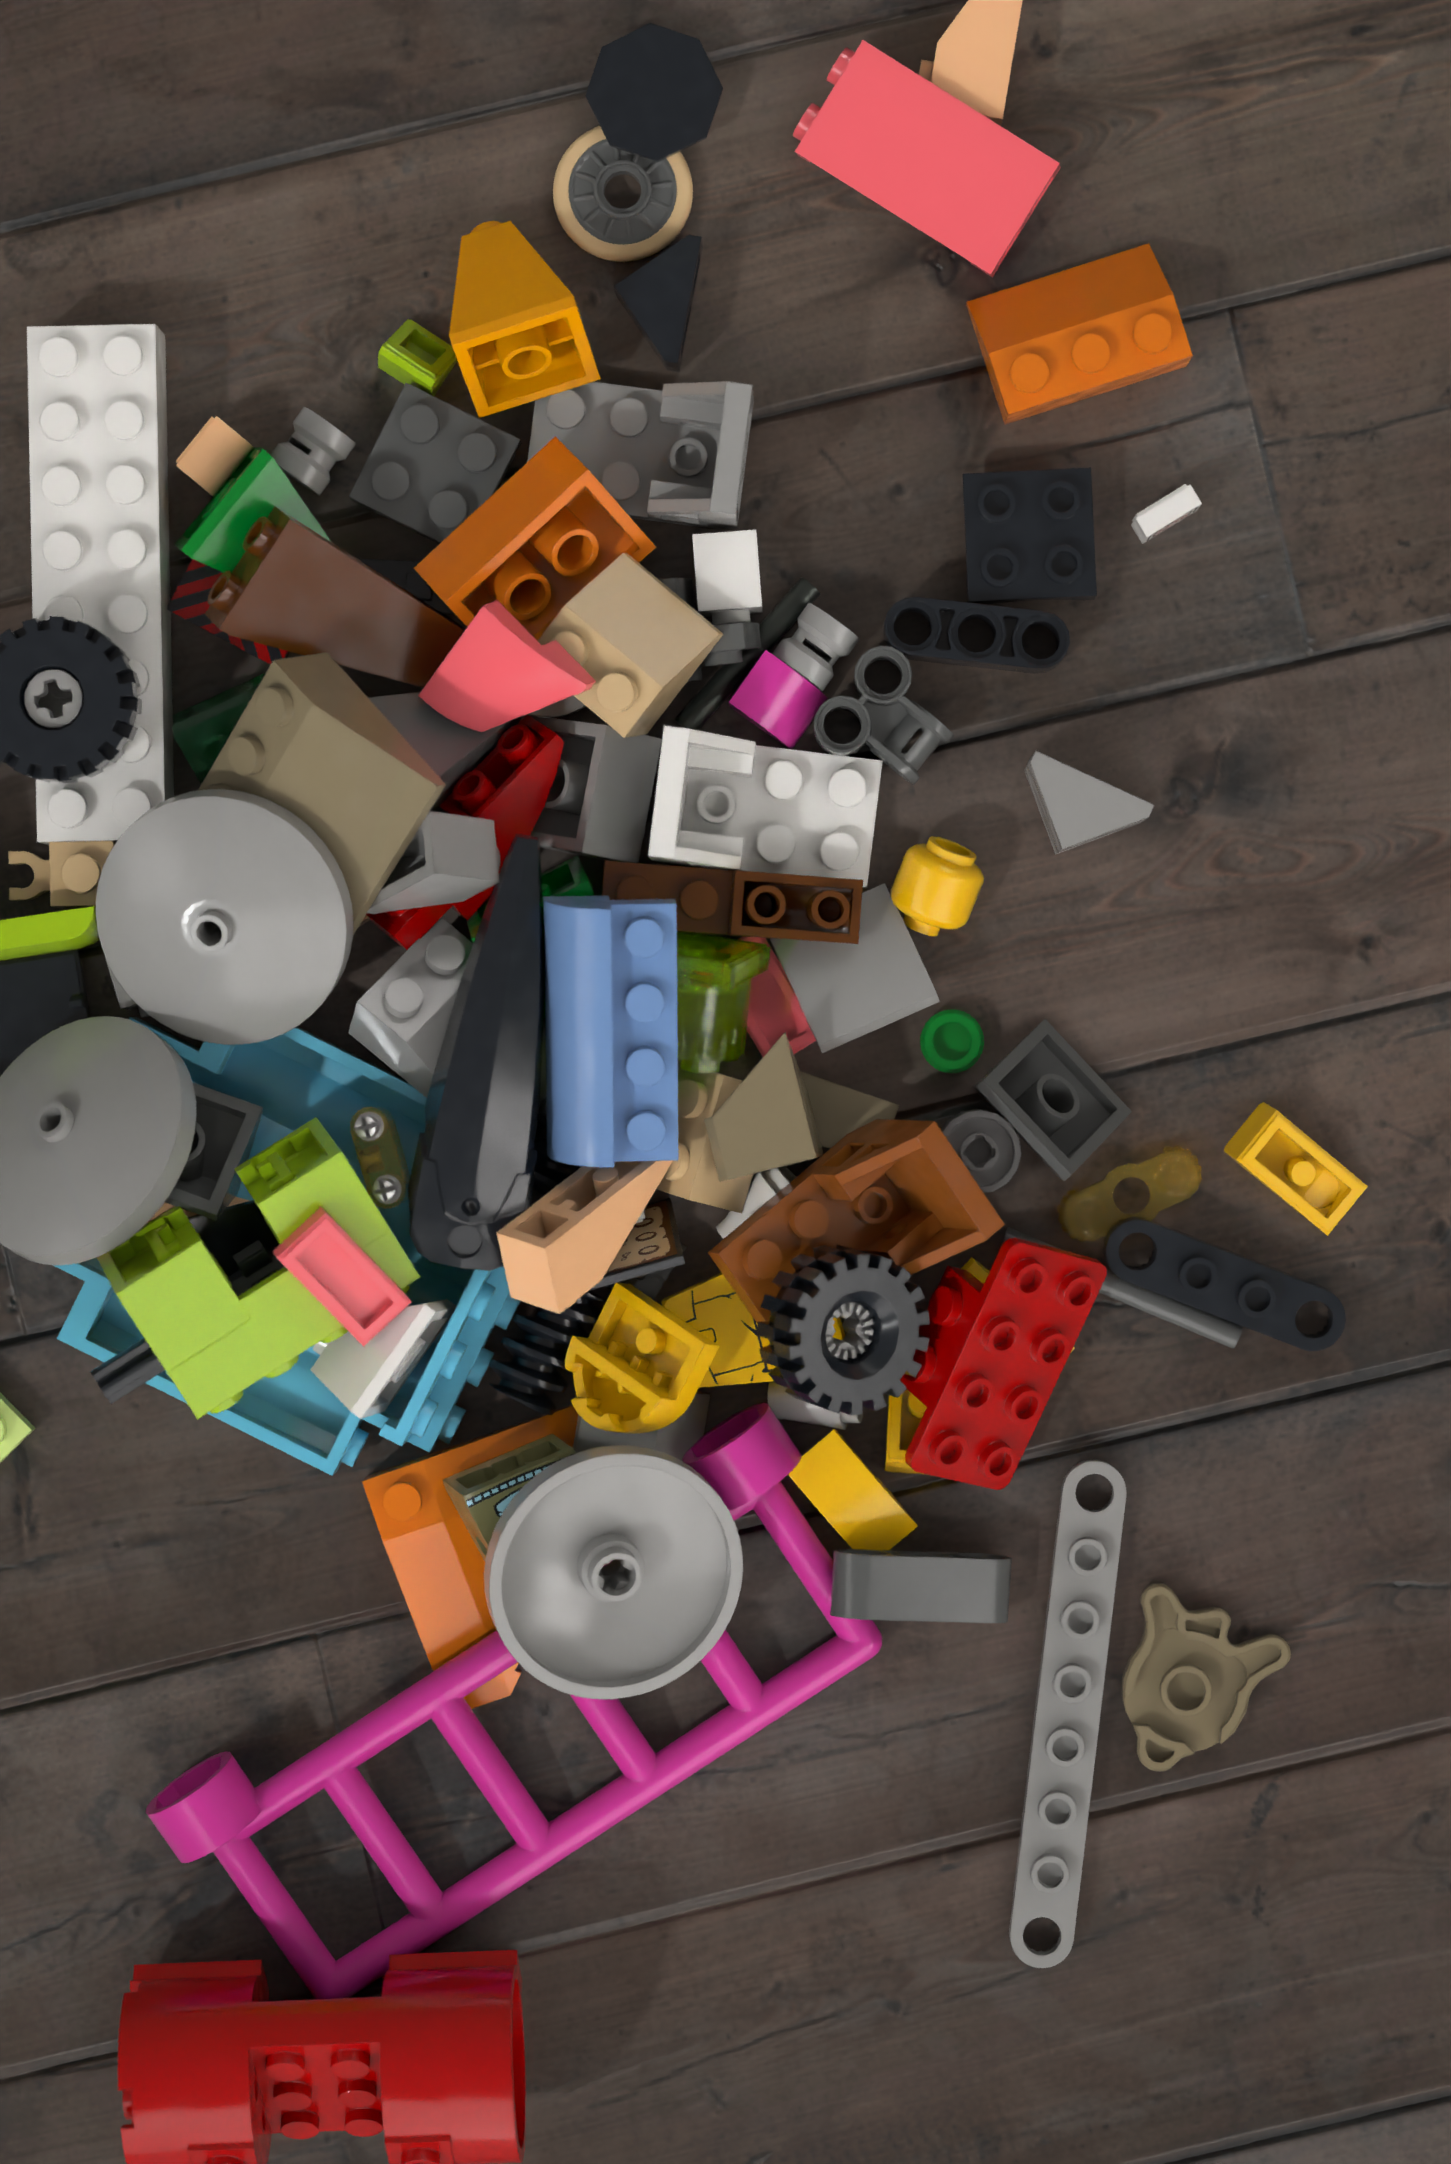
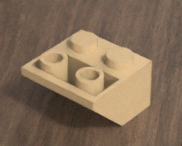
(695, 1171)

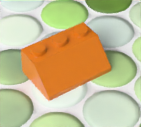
(1079, 333)
(533, 542)

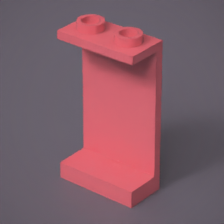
(925, 156)

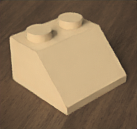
(634, 643)

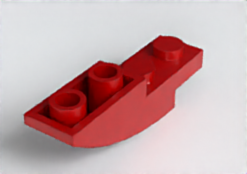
(504, 788)

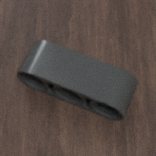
(920, 1586)

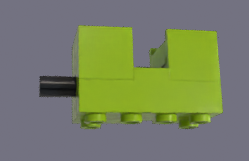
(234, 1330)

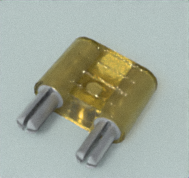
(380, 1156)

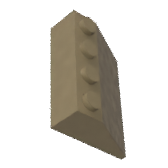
(334, 764)

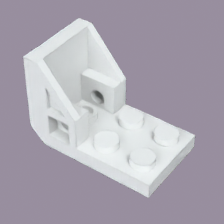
(762, 807)

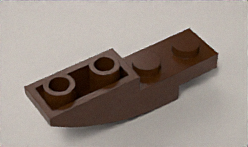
(744, 900)

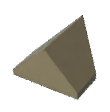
(765, 1119)

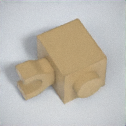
(68, 874)

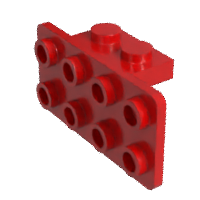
(996, 1359)

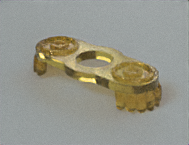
(1092, 1211)

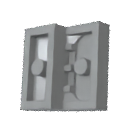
(861, 985)

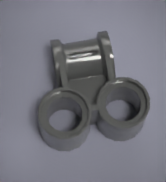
(885, 720)

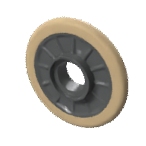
(611, 231)

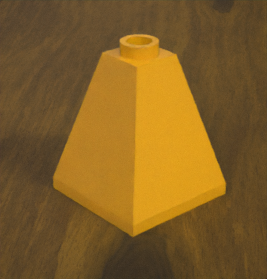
(514, 323)

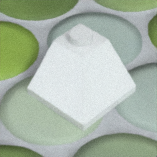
(373, 1374)

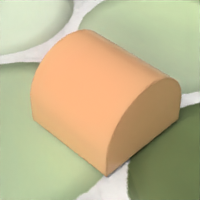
(213, 455)

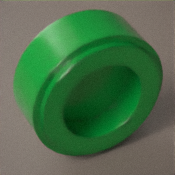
(951, 1041)

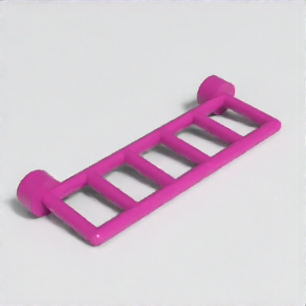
(219, 1808)

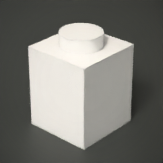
(727, 575)

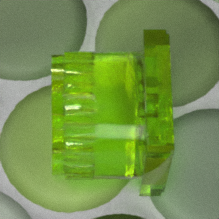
(714, 997)

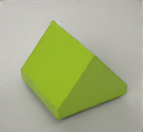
(417, 357)

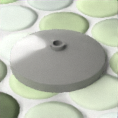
(257, 878)
(90, 1138)
(644, 1613)

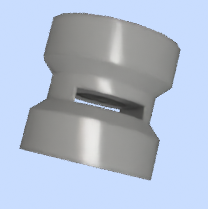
(312, 451)
(822, 634)

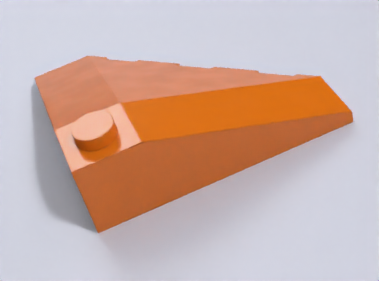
(434, 1551)

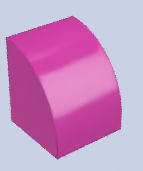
(777, 700)

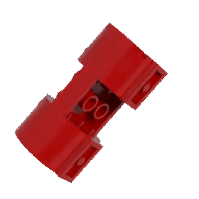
(222, 2067)

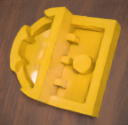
(637, 1365)

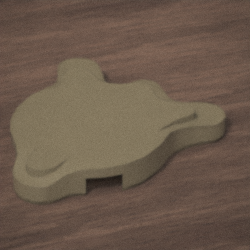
(1188, 1680)

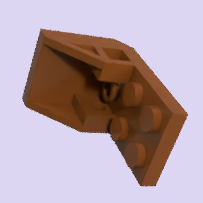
(878, 1190)

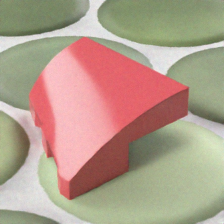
(501, 673)

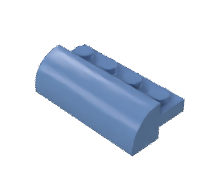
(610, 1030)

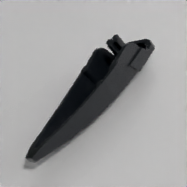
(484, 1098)

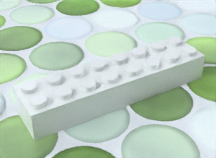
(104, 548)

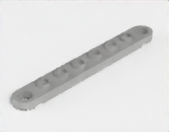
(1067, 1714)

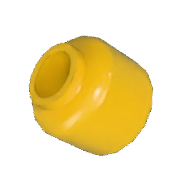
(937, 886)

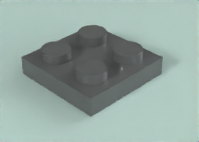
(433, 465)

